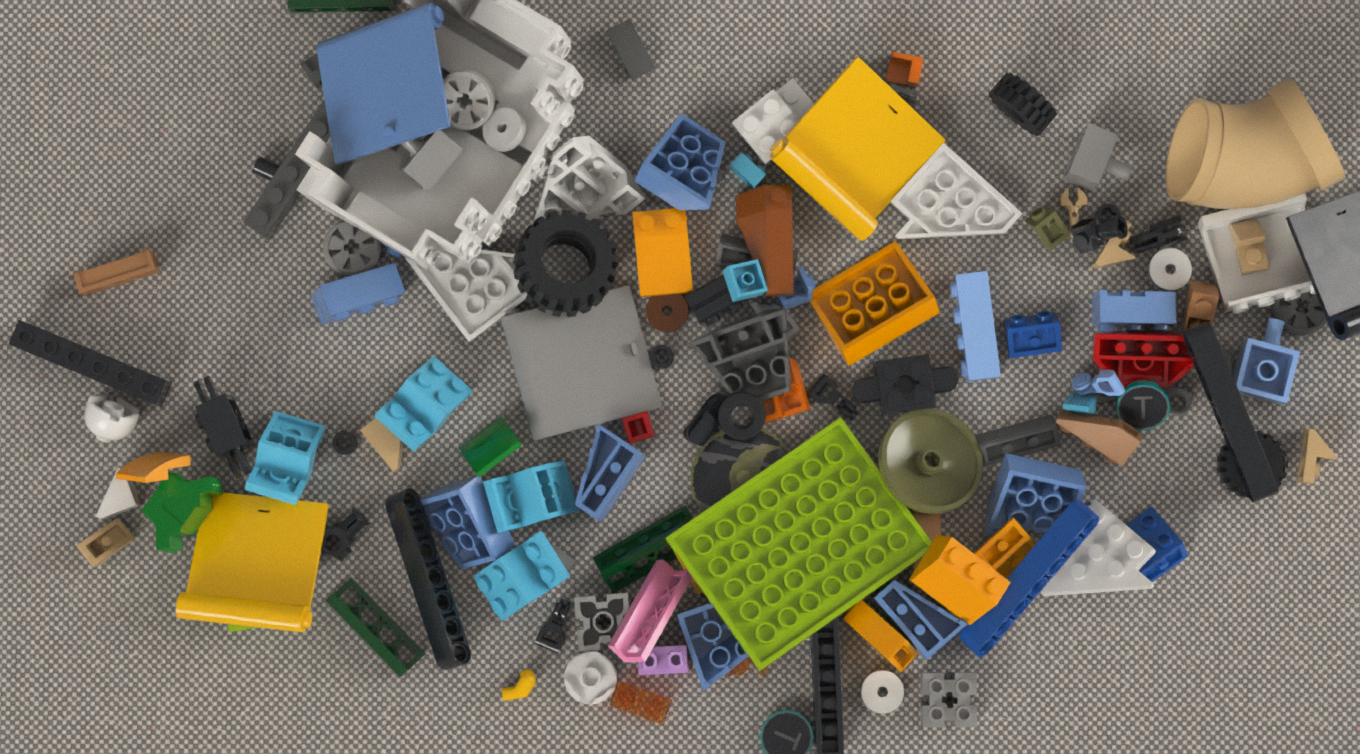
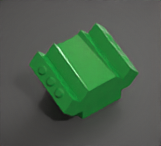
(180, 509)

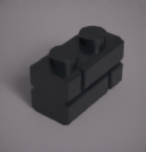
(712, 301)

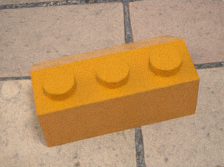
(959, 579)

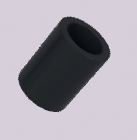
(265, 168)

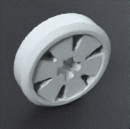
(478, 89)

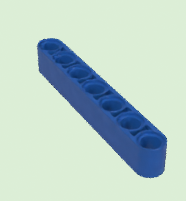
(1031, 576)

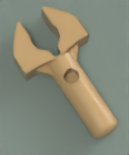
(1073, 210)

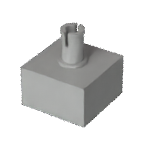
(429, 158)
(1093, 158)

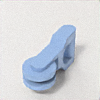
(1085, 384)

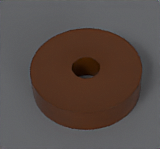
(667, 323)

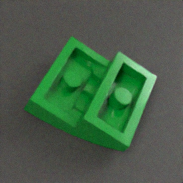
(490, 446)

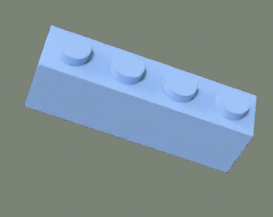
(976, 326)

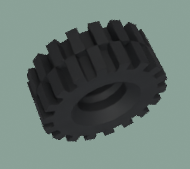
(1022, 104)
(1273, 454)

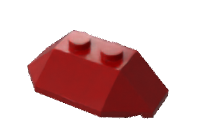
(1142, 356)

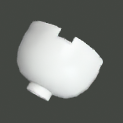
(109, 418)

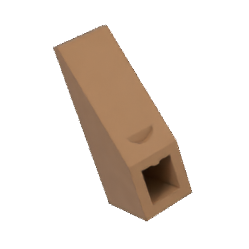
(1199, 304)
(1108, 435)

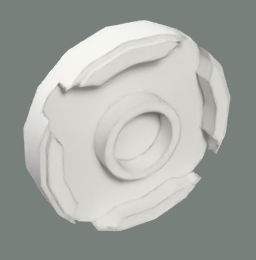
(590, 677)

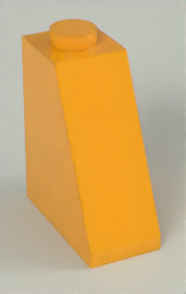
(880, 635)

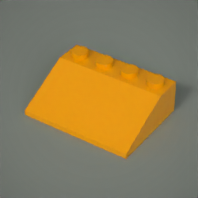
(873, 303)

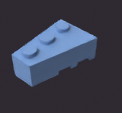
(1133, 310)
(607, 473)
(919, 620)

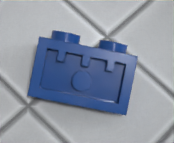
(1033, 334)

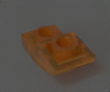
(641, 702)

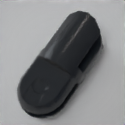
(1159, 236)
(705, 421)

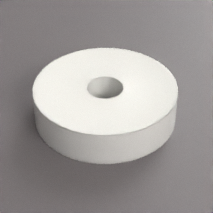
(511, 136)
(1180, 263)
(894, 694)

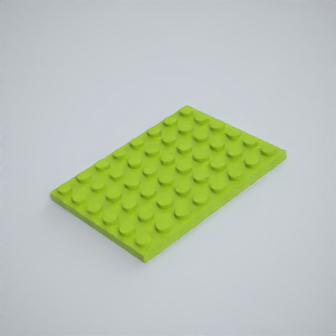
(799, 544)

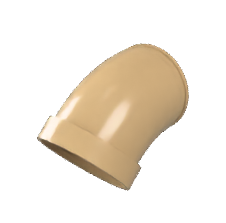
(1250, 152)

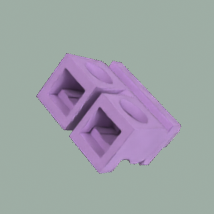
(665, 661)

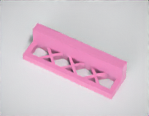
(647, 610)

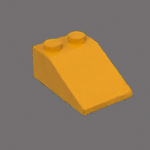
(662, 252)

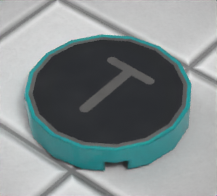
(1143, 405)
(786, 733)

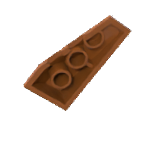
(767, 227)

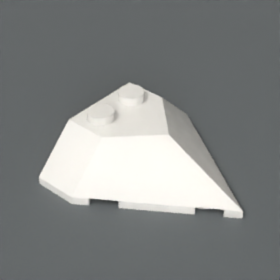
(588, 181)

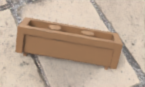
(116, 273)

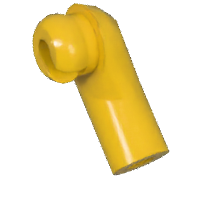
(522, 688)

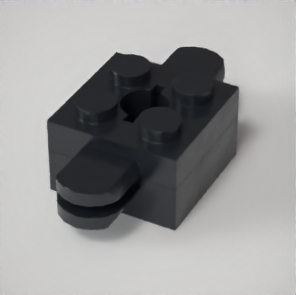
(905, 384)
(223, 426)

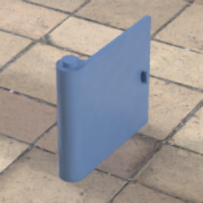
(383, 83)

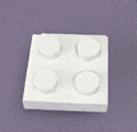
(772, 118)

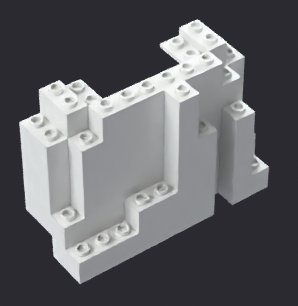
(470, 202)

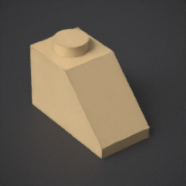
(385, 443)

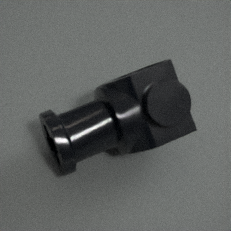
(1094, 233)
(344, 533)

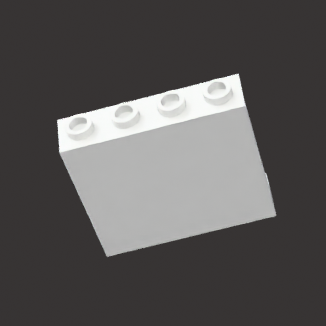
(1286, 270)

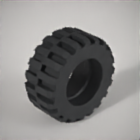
(570, 231)

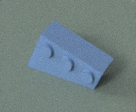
(358, 294)

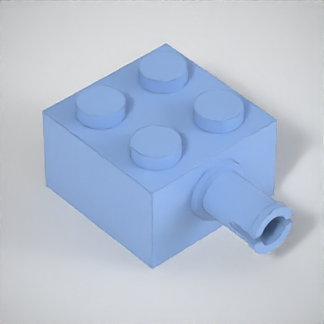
(1265, 367)

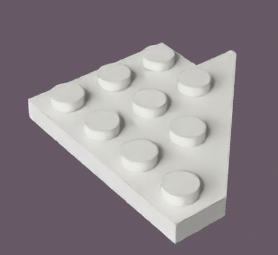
(952, 201)
(475, 291)
(1104, 561)

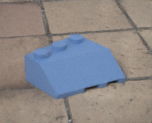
(683, 166)
(1031, 493)
(465, 522)
(710, 643)

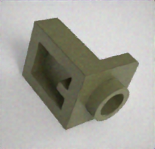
(1048, 227)

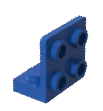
(1162, 538)

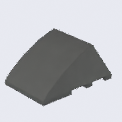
(750, 354)

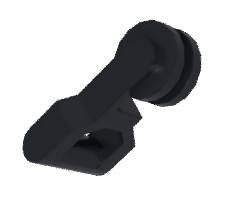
(847, 408)
(559, 609)

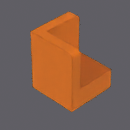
(904, 69)

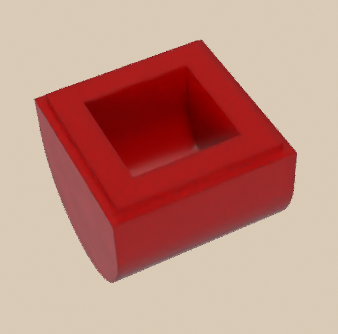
(638, 427)

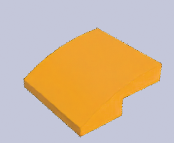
(152, 466)
(1006, 548)

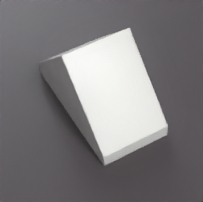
(119, 498)

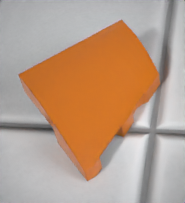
(791, 402)

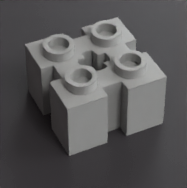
(590, 610)
(960, 712)

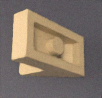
(1249, 246)
(1112, 254)
(1311, 449)
(105, 543)

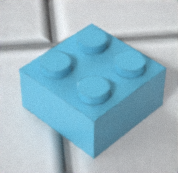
(748, 171)
(745, 280)

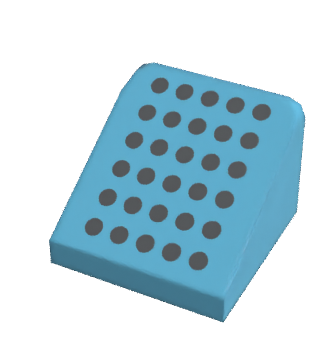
(1081, 404)

